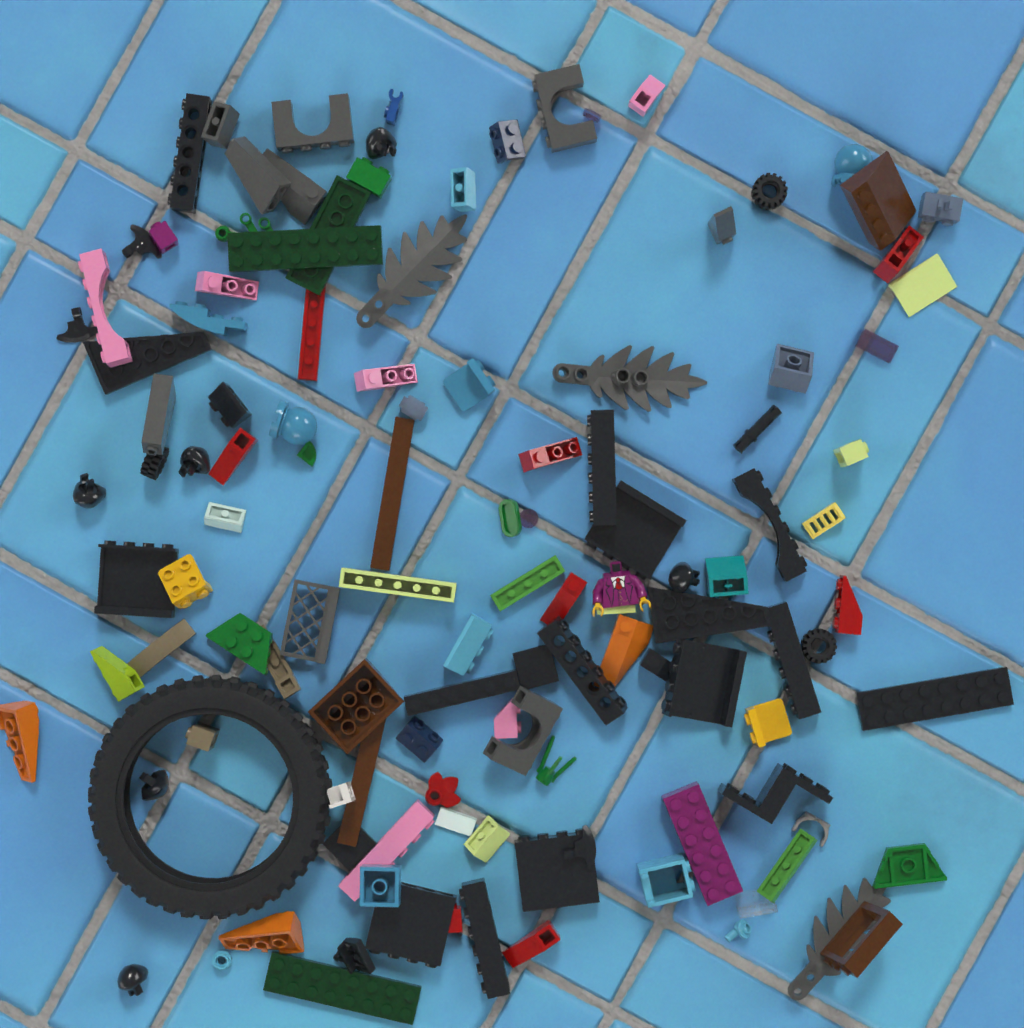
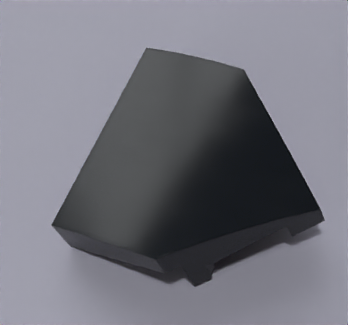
(354, 956)

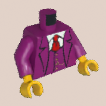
(618, 589)

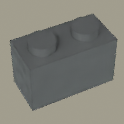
(220, 125)

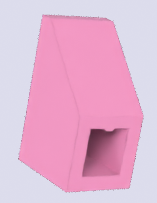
(646, 95)
(506, 722)

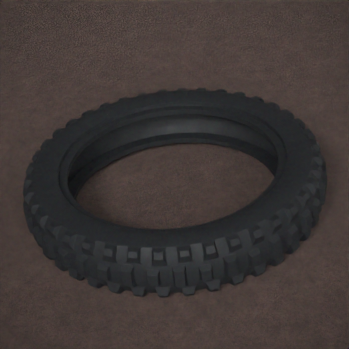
(130, 854)

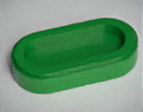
(510, 518)

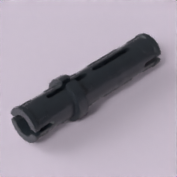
(752, 434)

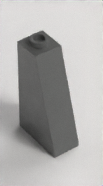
(259, 176)
(158, 414)

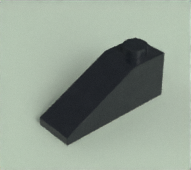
(656, 664)

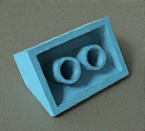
(468, 645)

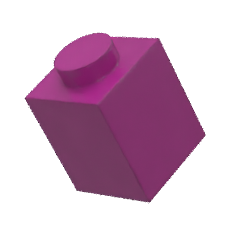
(163, 236)

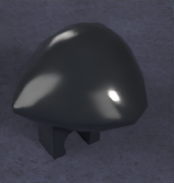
(379, 143)
(194, 460)
(87, 493)
(682, 577)
(155, 785)
(131, 978)

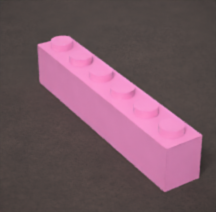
(391, 845)

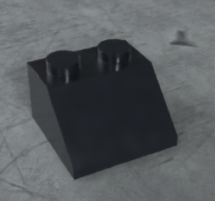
(229, 405)

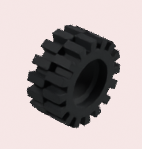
(769, 202)
(153, 464)
(827, 653)

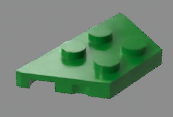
(244, 640)
(907, 866)

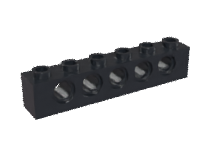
(188, 202)
(606, 711)

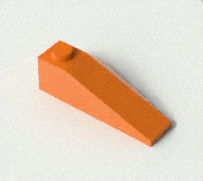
(624, 647)
(22, 729)

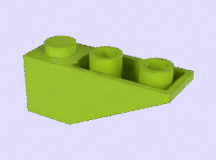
(119, 675)

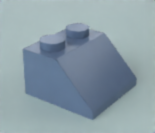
(791, 368)

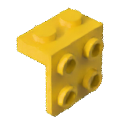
(184, 582)
(767, 722)

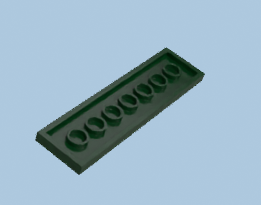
(305, 248)
(340, 989)

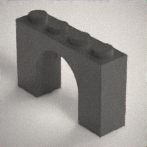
(338, 132)
(561, 135)
(522, 754)

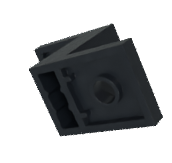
(775, 792)

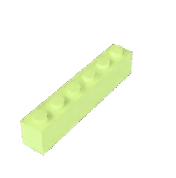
(397, 584)

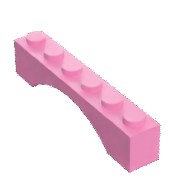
(96, 271)

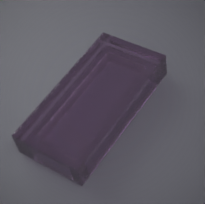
(877, 346)

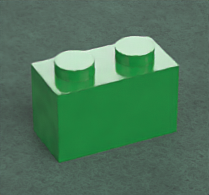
(369, 177)

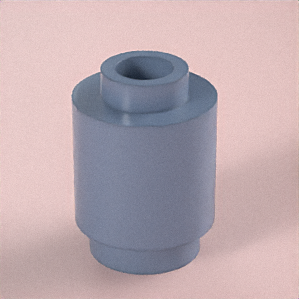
(413, 407)

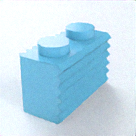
(463, 189)

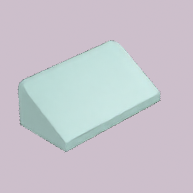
(224, 517)
(455, 821)

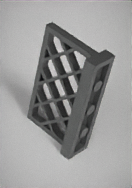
(326, 624)

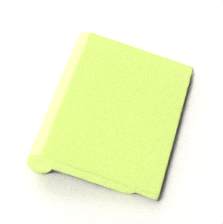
(922, 285)

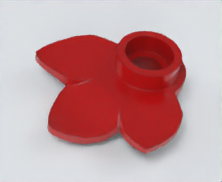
(444, 788)

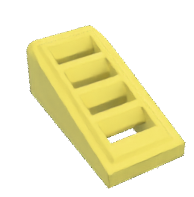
(837, 511)

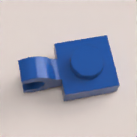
(392, 111)

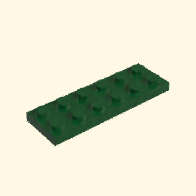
(339, 209)

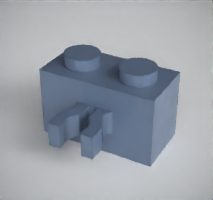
(940, 208)

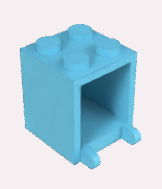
(660, 882)

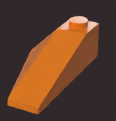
(273, 932)

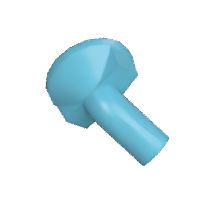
(741, 928)

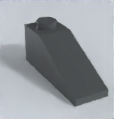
(723, 226)

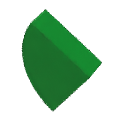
(308, 453)

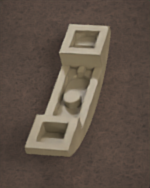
(162, 647)
(281, 671)

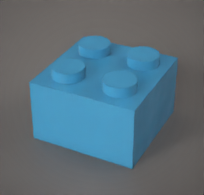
(380, 885)

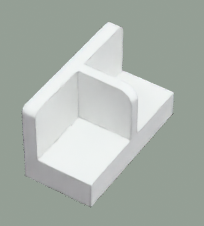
(340, 794)

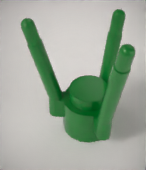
(547, 774)

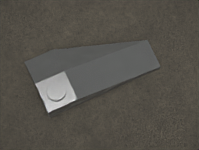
(303, 194)

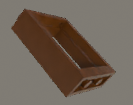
(869, 946)

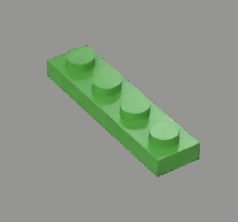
(527, 583)
(787, 865)

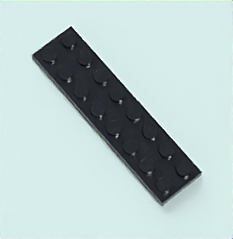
(934, 698)

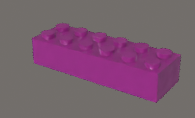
(702, 843)

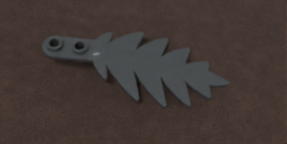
(414, 267)
(633, 378)
(821, 937)

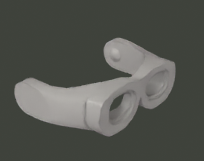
(808, 816)

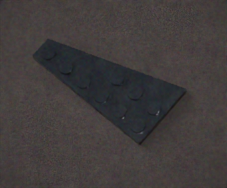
(149, 357)
(698, 616)

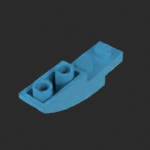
(200, 317)

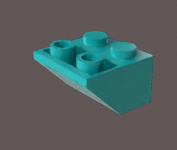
(726, 576)

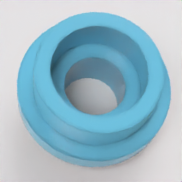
(217, 964)

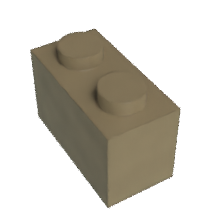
(202, 736)

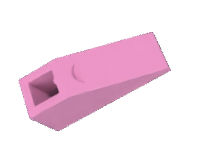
(226, 285)
(385, 377)

